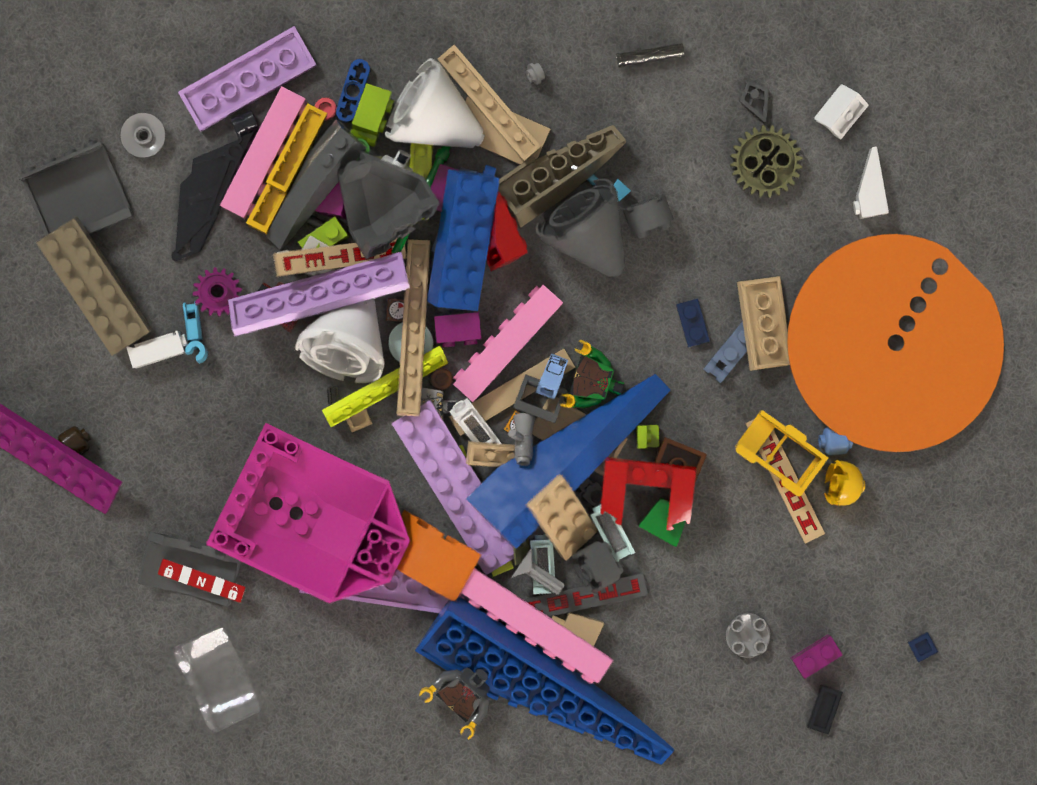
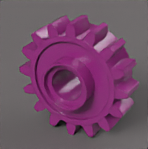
(211, 281)

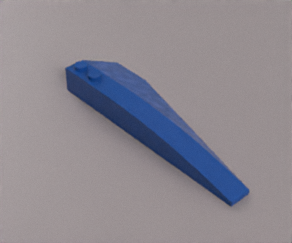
(569, 452)

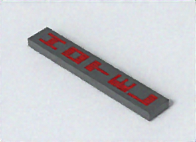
(582, 597)

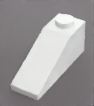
(871, 192)

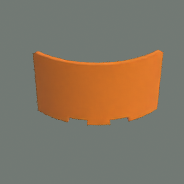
(436, 561)

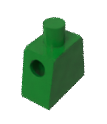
(656, 523)

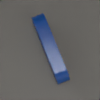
(363, 76)

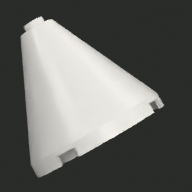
(433, 112)
(344, 343)

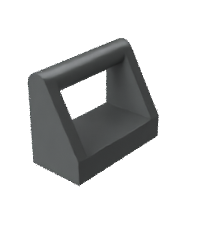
(536, 411)

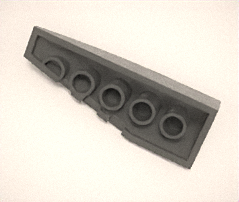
(314, 181)

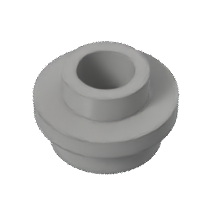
(535, 73)

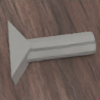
(538, 574)

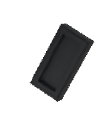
(824, 709)

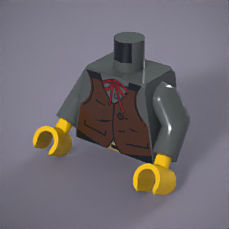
(463, 693)

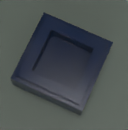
(922, 647)

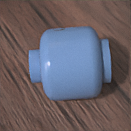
(834, 443)

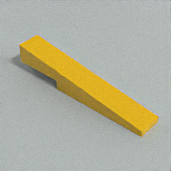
(286, 168)

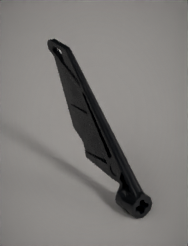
(207, 185)

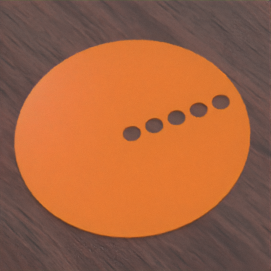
(886, 395)

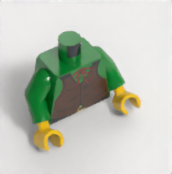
(591, 379)

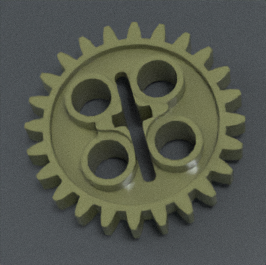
(781, 174)

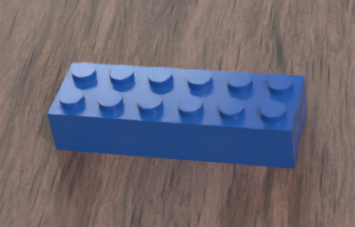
(463, 240)

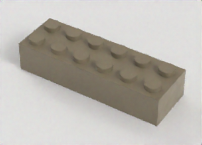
(94, 285)

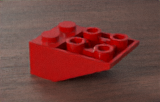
(505, 241)

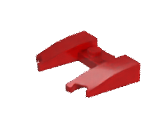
(622, 471)

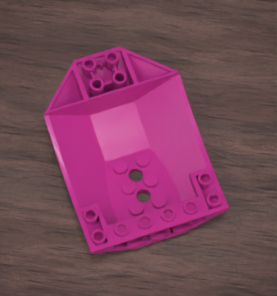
(348, 525)

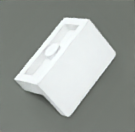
(841, 111)

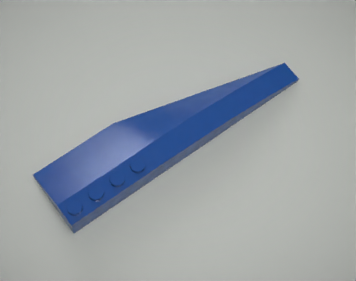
(529, 677)

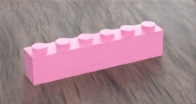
(263, 153)
(507, 343)

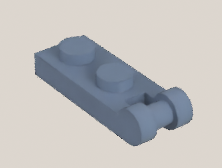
(729, 354)

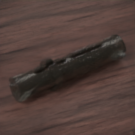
(649, 55)

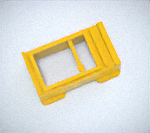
(757, 435)

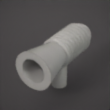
(523, 437)

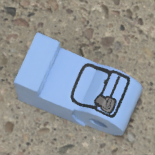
(552, 376)

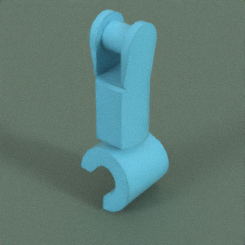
(194, 332)

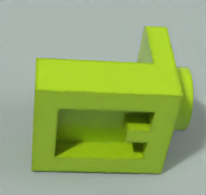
(647, 436)

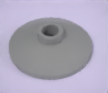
(134, 127)

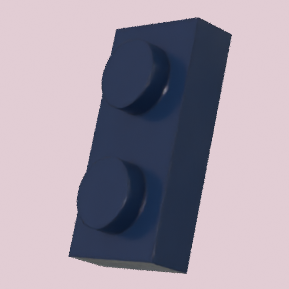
(692, 322)

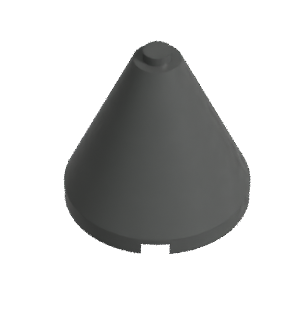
(587, 227)

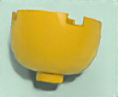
(845, 483)

